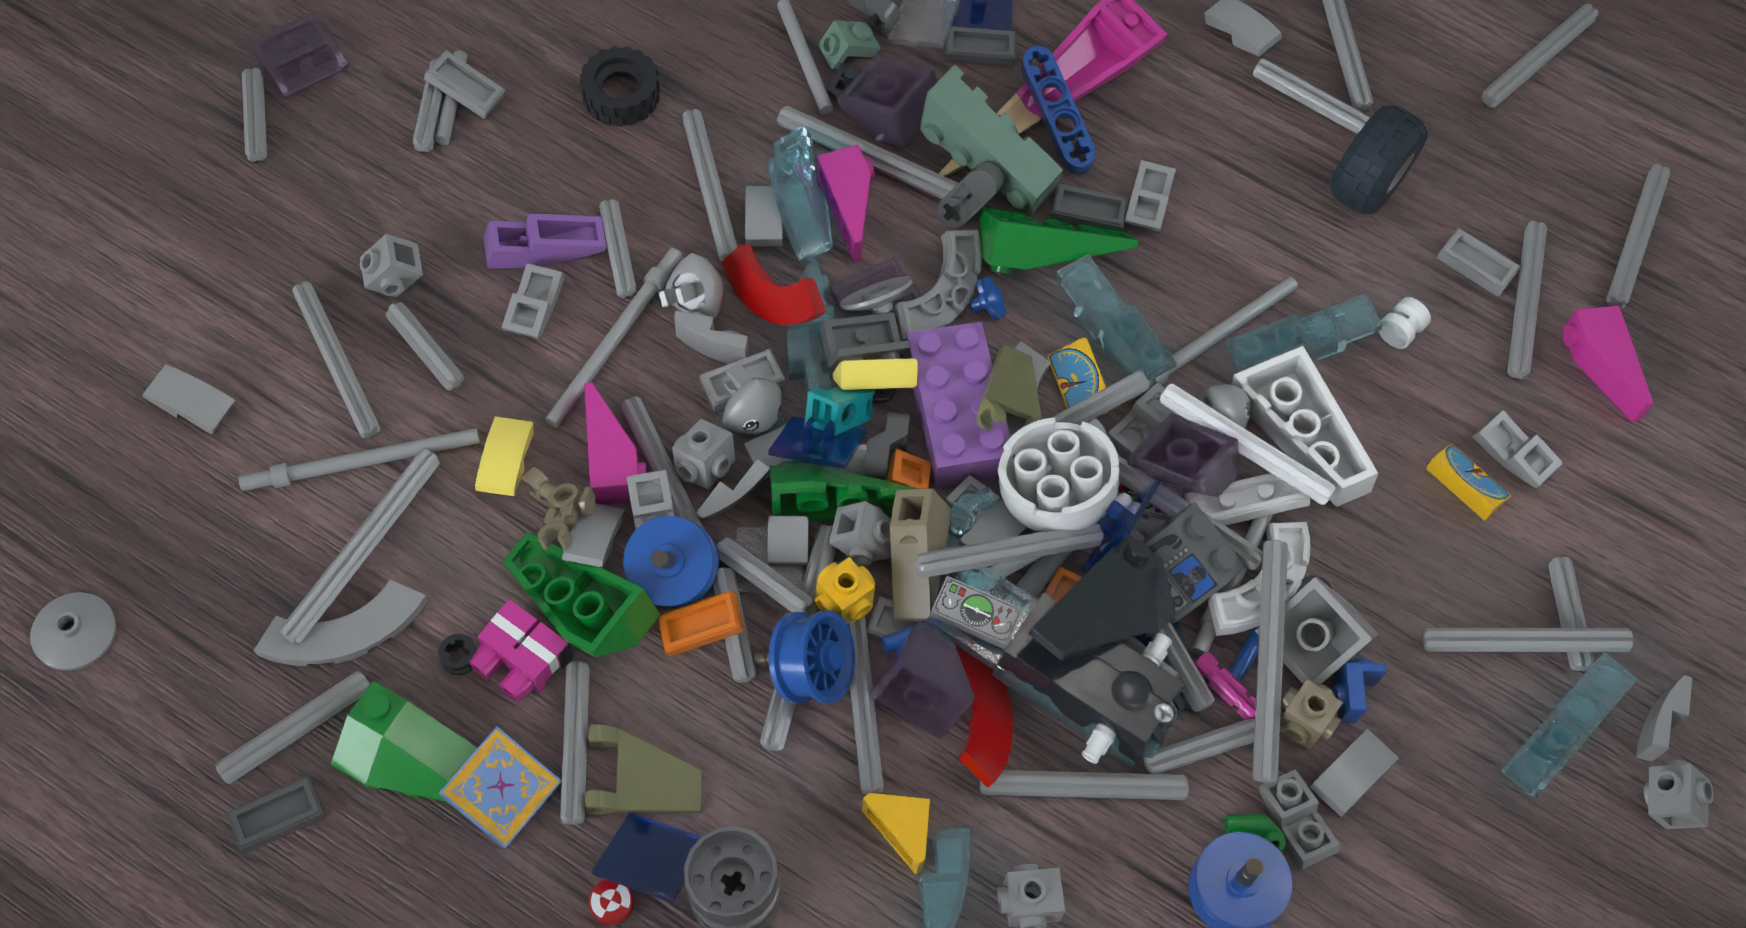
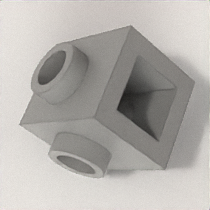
(391, 265)
(704, 454)
(862, 532)
(1678, 795)
(1045, 894)

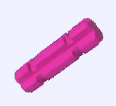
(1226, 685)

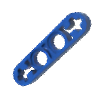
(1062, 108)

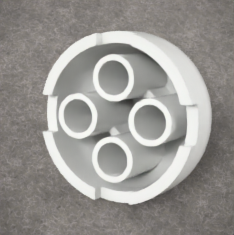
(1059, 475)

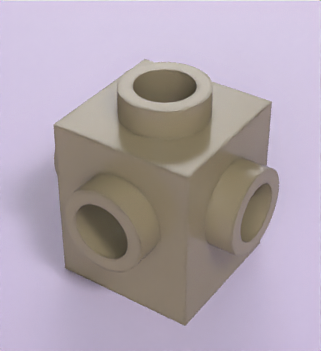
(1309, 713)

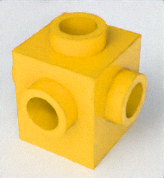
(845, 590)

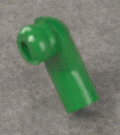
(1256, 824)

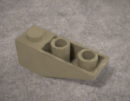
(916, 527)

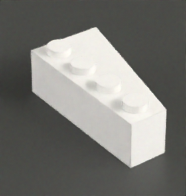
(1307, 423)

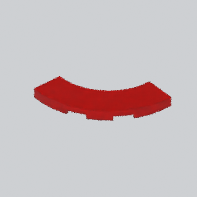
(767, 299)
(991, 725)

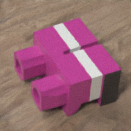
(523, 648)

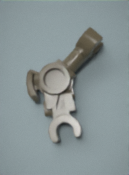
(565, 504)

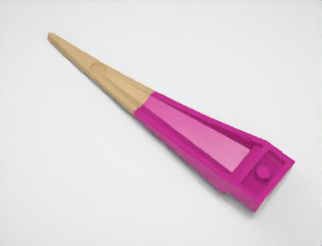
(1096, 51)

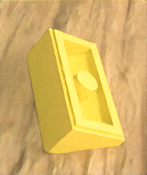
(876, 374)

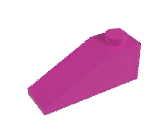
(846, 181)
(1607, 356)
(609, 451)

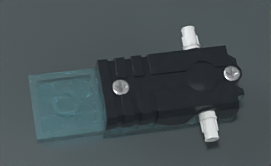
(1106, 695)

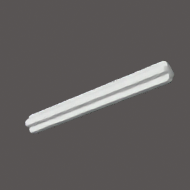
(1249, 445)

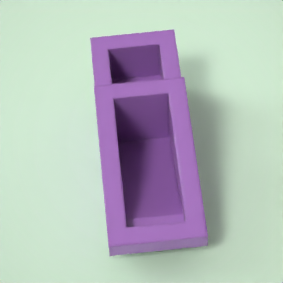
(542, 240)

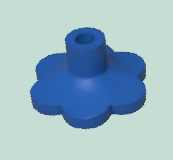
(989, 299)

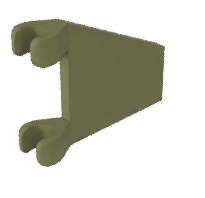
(1009, 390)
(646, 777)

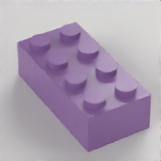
(947, 397)

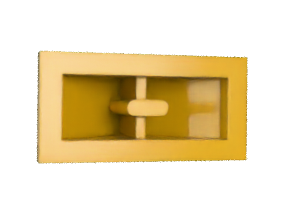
(902, 823)

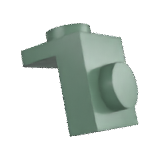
(847, 39)

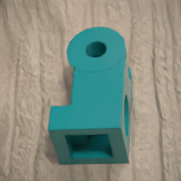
(841, 406)

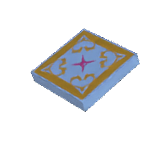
(500, 787)

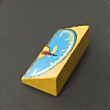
(1076, 372)
(1467, 481)

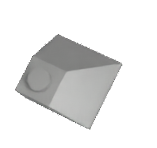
(1321, 632)

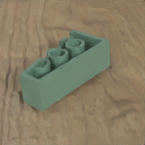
(976, 134)

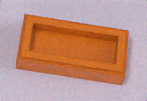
(701, 623)

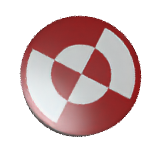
(611, 903)

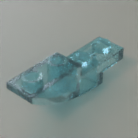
(798, 197)
(1111, 323)
(1319, 333)
(805, 341)
(1568, 725)

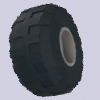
(1378, 159)

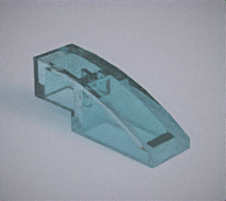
(945, 889)

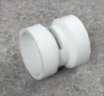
(1407, 319)

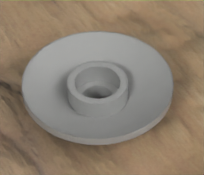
(877, 296)
(84, 642)

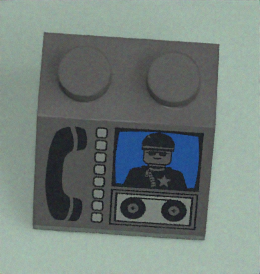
(1193, 557)

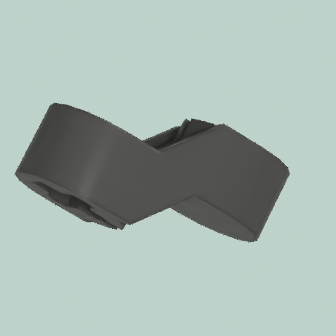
(879, 14)
(982, 183)
(884, 444)

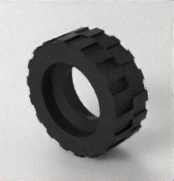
(617, 62)

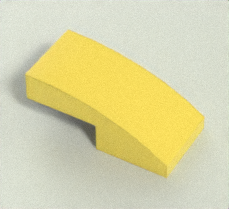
(504, 456)

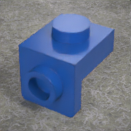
(1350, 687)

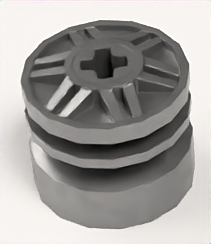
(726, 860)

